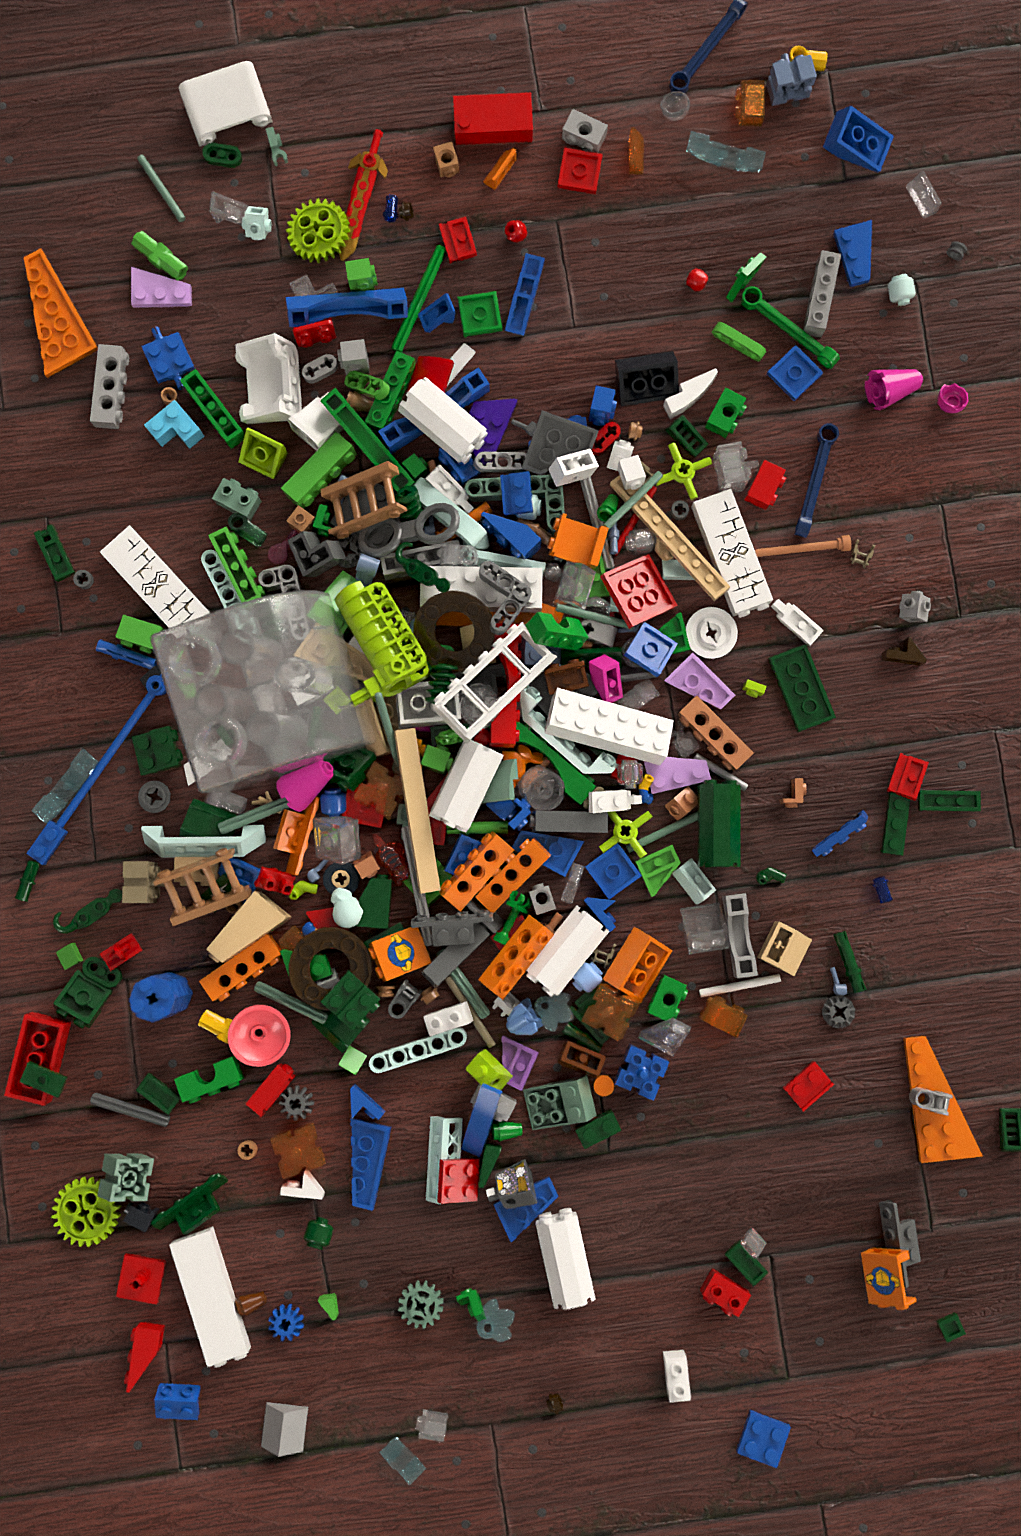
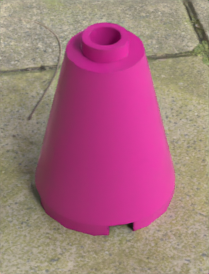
(890, 386)
(304, 784)

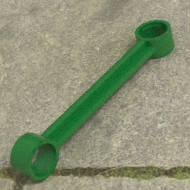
(825, 355)

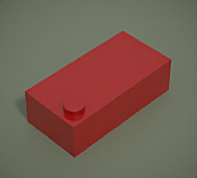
(493, 118)
(43, 1043)

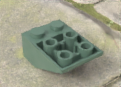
(560, 1103)

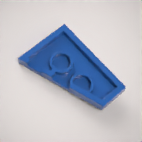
(855, 251)
(841, 836)
(562, 850)
(519, 1218)

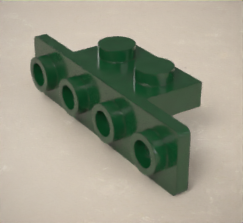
(193, 1208)

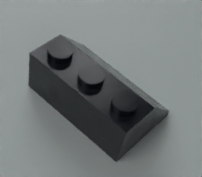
(647, 378)

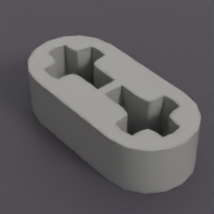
(319, 372)

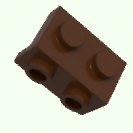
(566, 677)

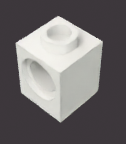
(631, 472)

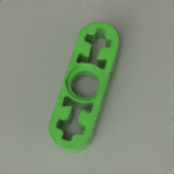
(739, 341)
(370, 390)

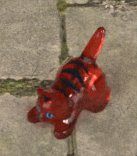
(391, 857)

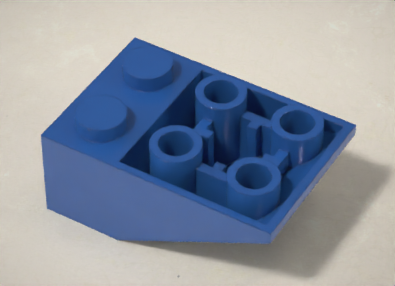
(512, 535)

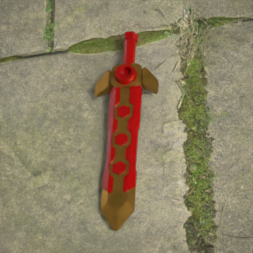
(368, 166)

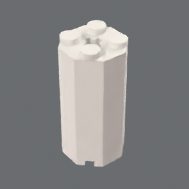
(443, 420)
(466, 785)
(566, 951)
(564, 1259)

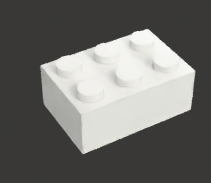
(416, 712)

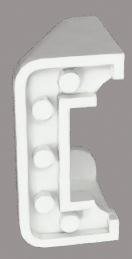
(224, 100)
(271, 379)

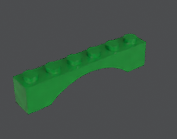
(363, 436)
(576, 785)

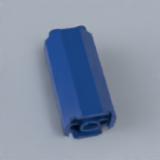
(160, 996)

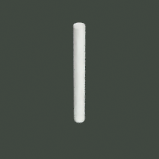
(739, 985)

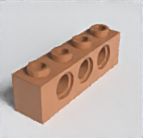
(741, 751)

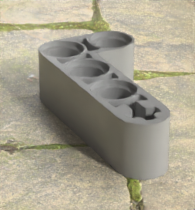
(279, 582)

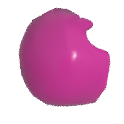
(952, 398)

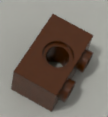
(581, 1059)

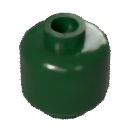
(318, 1233)

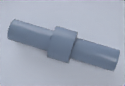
(613, 536)

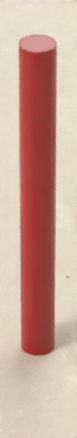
(632, 522)

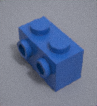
(602, 406)

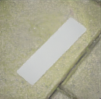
(460, 359)

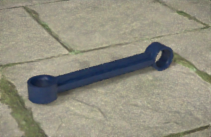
(734, 13)
(805, 520)

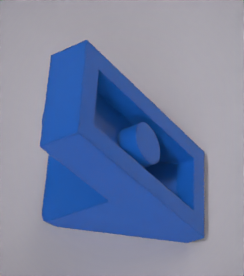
(437, 313)
(597, 907)
(361, 1099)

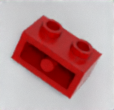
(765, 485)
(725, 1293)

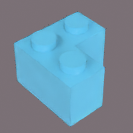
(173, 422)

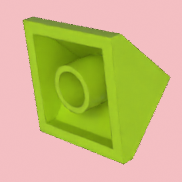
(262, 453)

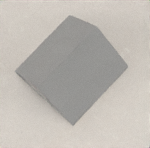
(284, 1428)

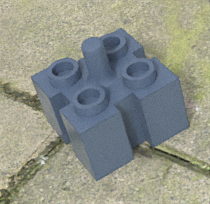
(791, 79)

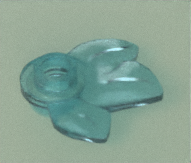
(557, 1010)
(498, 1320)

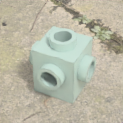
(256, 223)

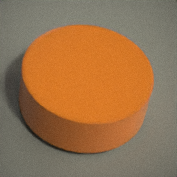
(603, 1085)

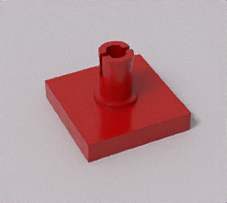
(141, 1278)

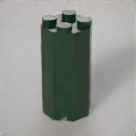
(719, 824)

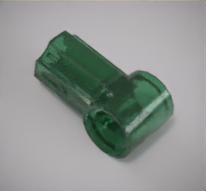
(248, 530)

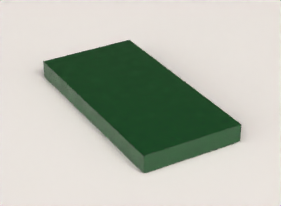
(801, 688)

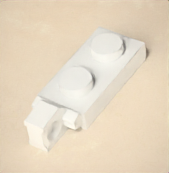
(449, 487)
(797, 622)
(612, 800)

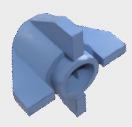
(523, 1019)

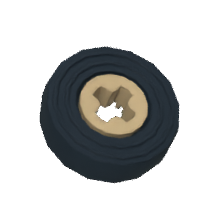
(347, 870)

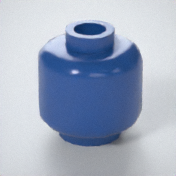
(333, 802)

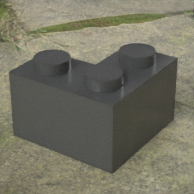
(314, 556)

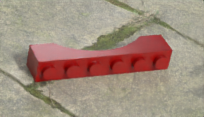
(503, 727)

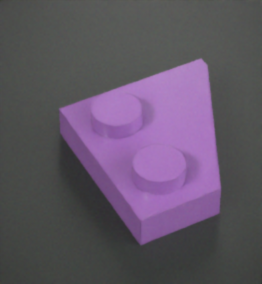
(518, 1061)

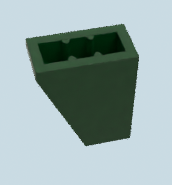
(376, 903)

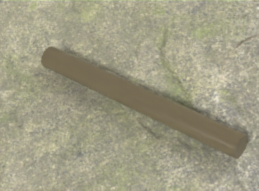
(476, 1020)

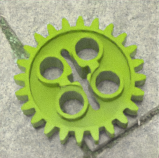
(314, 215)
(68, 1218)

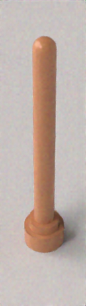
(842, 543)

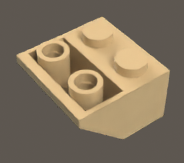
(784, 948)

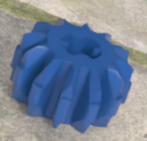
(282, 1329)

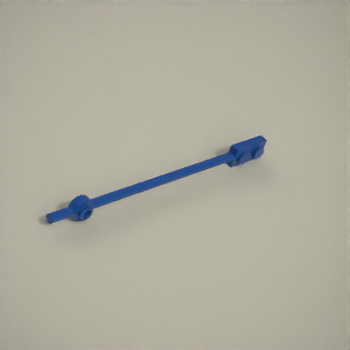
(54, 832)

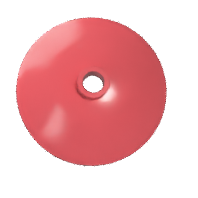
(262, 1048)

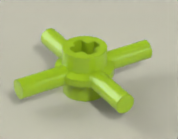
(685, 465)
(631, 839)

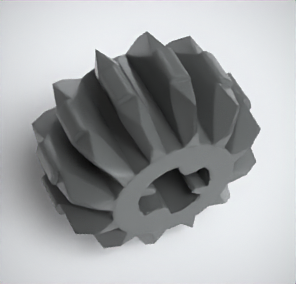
(299, 1110)

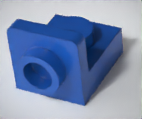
(503, 809)

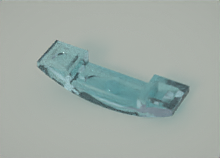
(724, 155)
(66, 787)

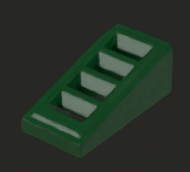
(676, 435)
(1004, 1147)
(490, 1156)

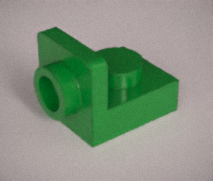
(322, 518)
(475, 1305)

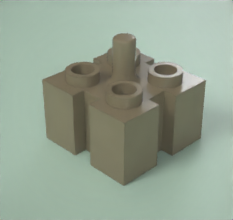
(139, 882)

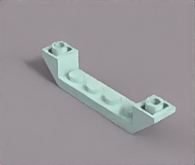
(603, 764)
(172, 847)

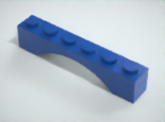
(313, 308)
(463, 393)

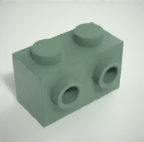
(237, 499)

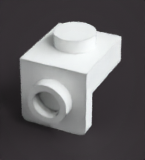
(620, 451)

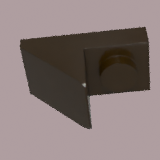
(910, 655)

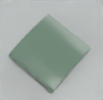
(502, 784)

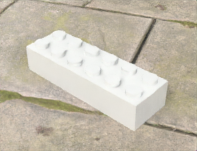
(468, 580)
(609, 726)

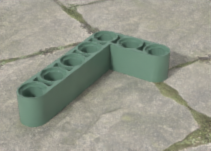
(543, 491)

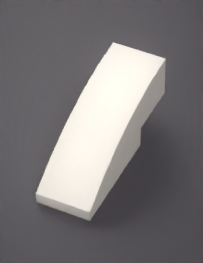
(689, 393)

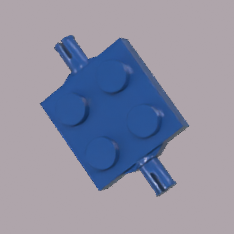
(168, 357)

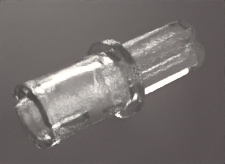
(572, 883)

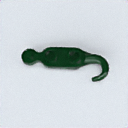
(421, 571)
(89, 913)

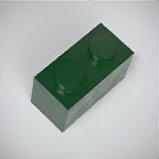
(597, 1128)

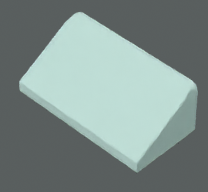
(674, 571)
(694, 881)

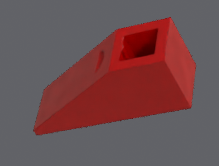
(147, 1341)

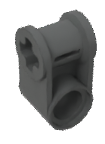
(404, 998)

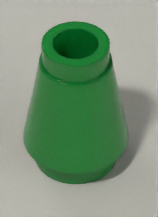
(608, 507)
(506, 1130)

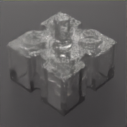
(731, 468)

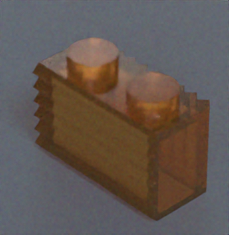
(751, 102)
(723, 1016)

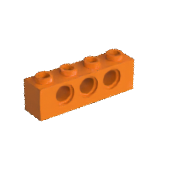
(538, 856)
(475, 882)
(516, 957)
(212, 982)

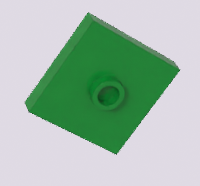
(479, 313)

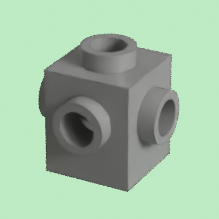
(914, 607)

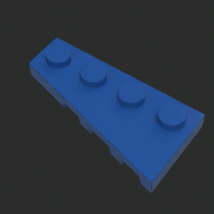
(368, 1155)

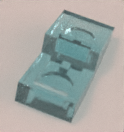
(403, 1460)

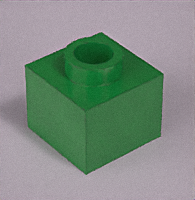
(415, 467)

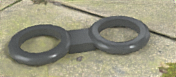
(410, 531)

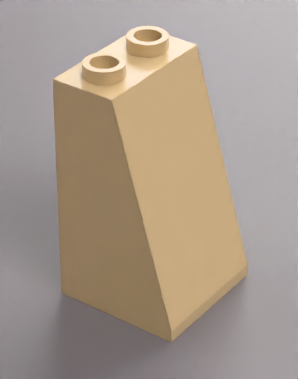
(250, 923)

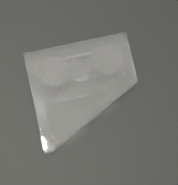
(666, 1035)

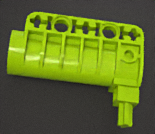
(378, 639)

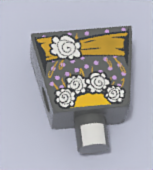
(514, 1186)

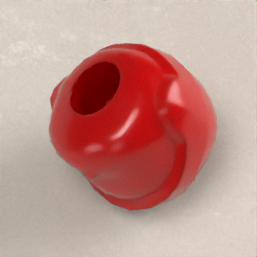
(516, 231)
(697, 279)

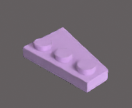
(158, 291)
(700, 681)
(677, 773)

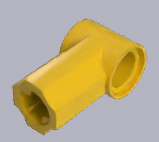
(819, 58)
(215, 1024)

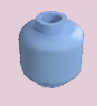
(587, 977)

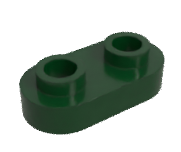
(223, 156)
(102, 973)

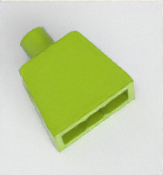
(487, 1069)

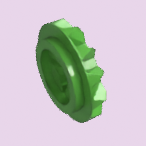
(447, 737)

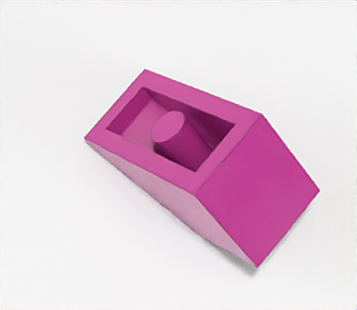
(606, 678)

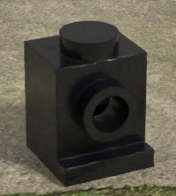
(140, 1215)

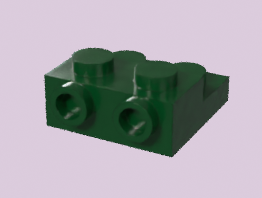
(157, 750)
(350, 768)
(82, 1000)
(351, 1001)

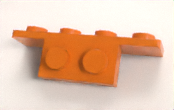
(294, 835)

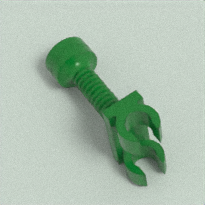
(503, 936)

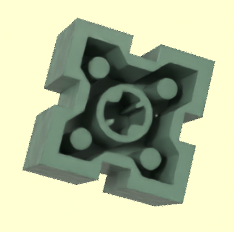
(125, 1177)

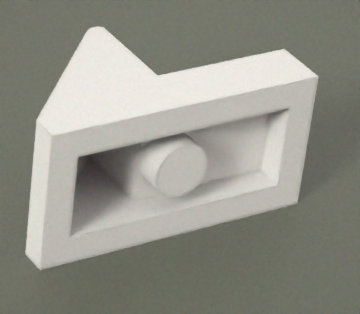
(309, 1188)

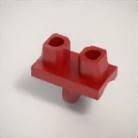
(275, 880)
(121, 952)

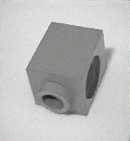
(542, 908)

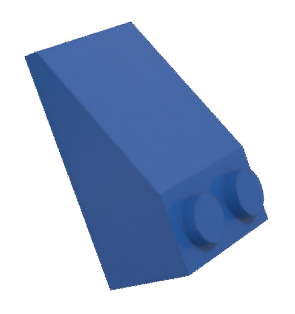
(858, 139)

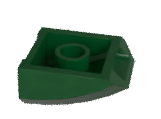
(203, 820)
(337, 1032)

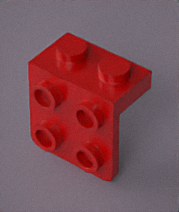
(320, 331)

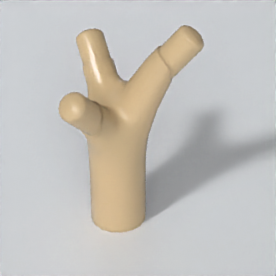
(262, 801)

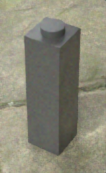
(568, 822)
(453, 956)

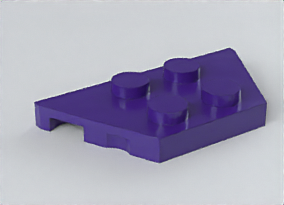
(495, 418)

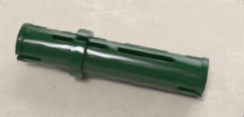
(849, 961)

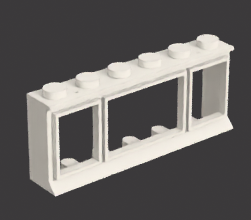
(489, 713)

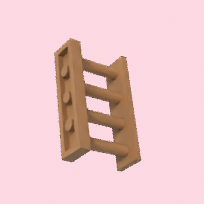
(351, 486)
(200, 906)

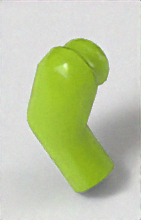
(302, 887)

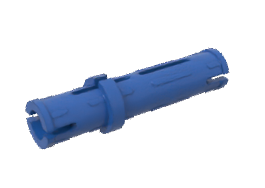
(118, 652)

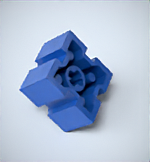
(641, 1072)

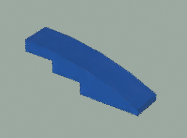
(525, 294)
(481, 1120)

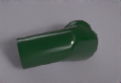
(770, 873)

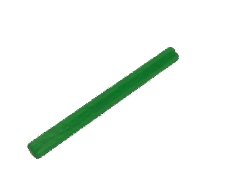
(419, 298)

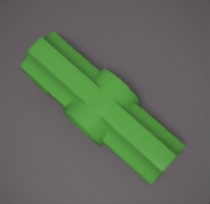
(159, 255)

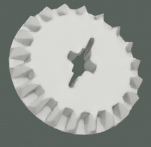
(717, 620)

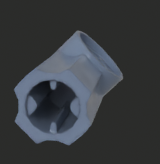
(366, 569)

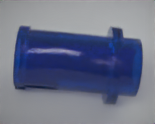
(390, 213)
(882, 889)

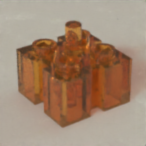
(380, 791)
(610, 1011)
(298, 1150)

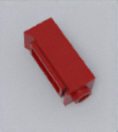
(271, 1089)

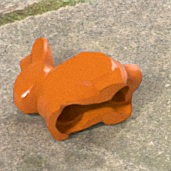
(523, 756)

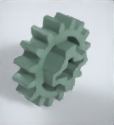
(410, 1312)

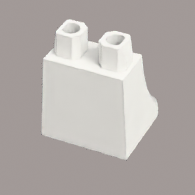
(314, 423)

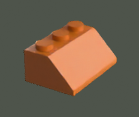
(637, 964)

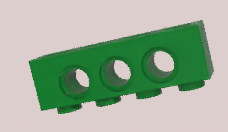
(397, 378)
(213, 409)

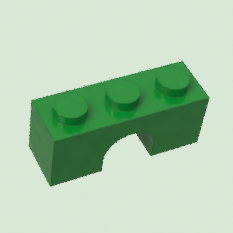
(547, 632)
(192, 1086)

